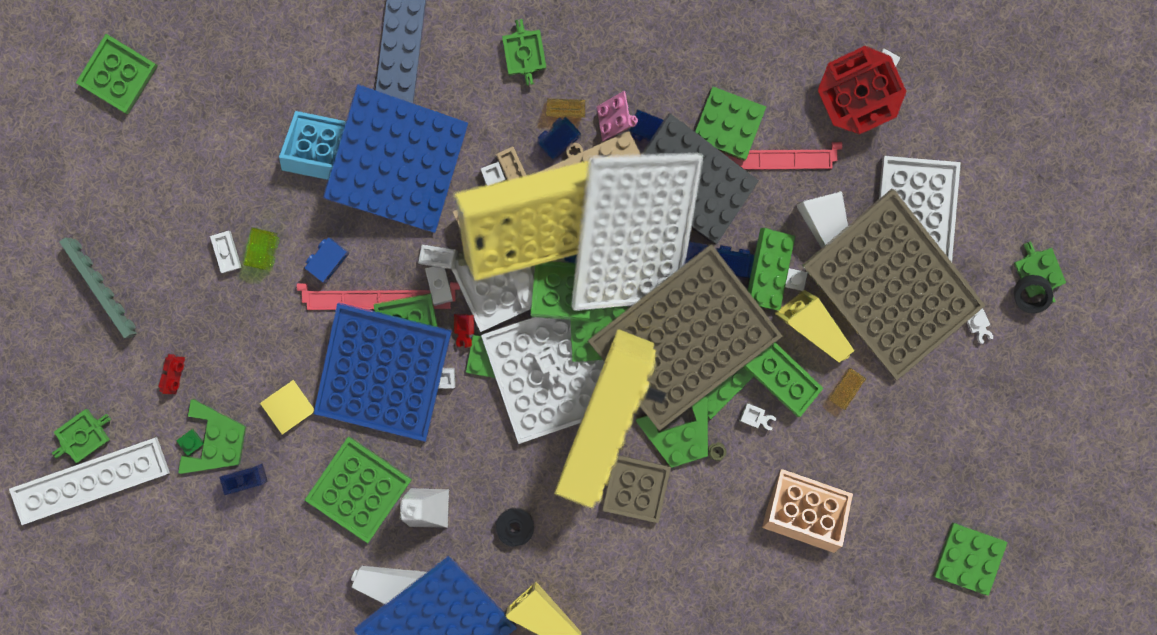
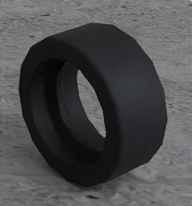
(1033, 307)

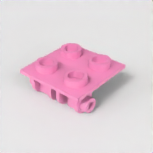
(614, 116)

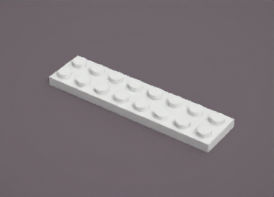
(89, 481)

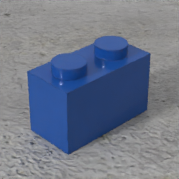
(326, 259)

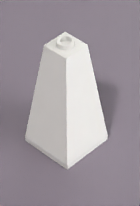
(824, 216)
(425, 508)
(383, 583)

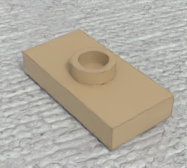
(511, 164)

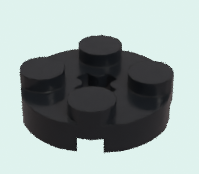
(517, 537)

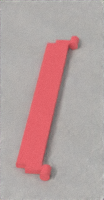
(789, 159)
(363, 299)

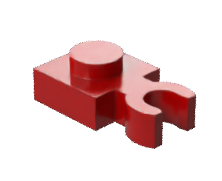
(464, 328)

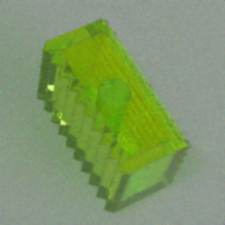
(260, 249)

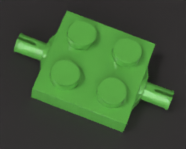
(524, 52)
(1042, 264)
(81, 436)

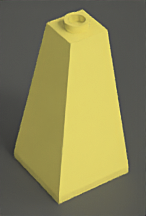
(812, 320)
(540, 613)

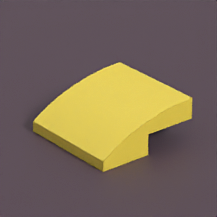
(287, 407)

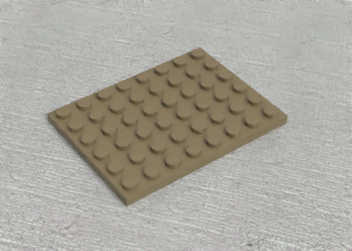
(893, 284)
(701, 332)

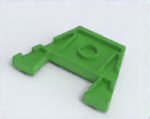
(222, 440)
(682, 442)

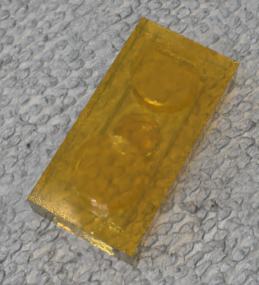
(565, 108)
(847, 388)

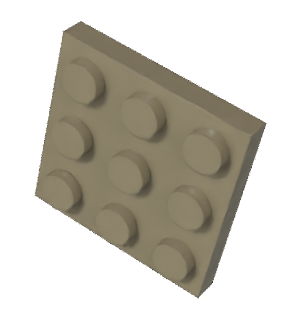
(636, 488)

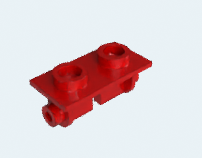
(170, 383)

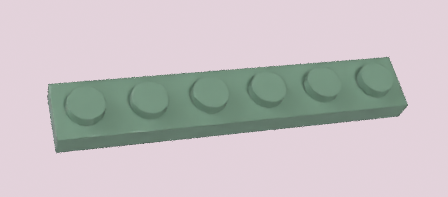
(94, 280)

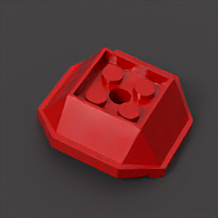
(866, 69)

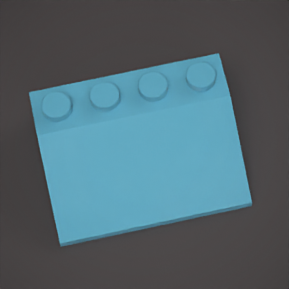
(311, 145)

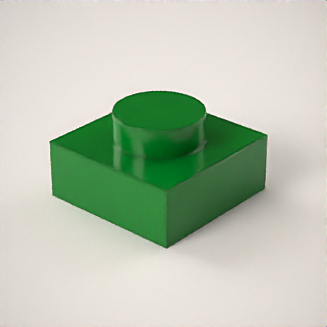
(190, 442)

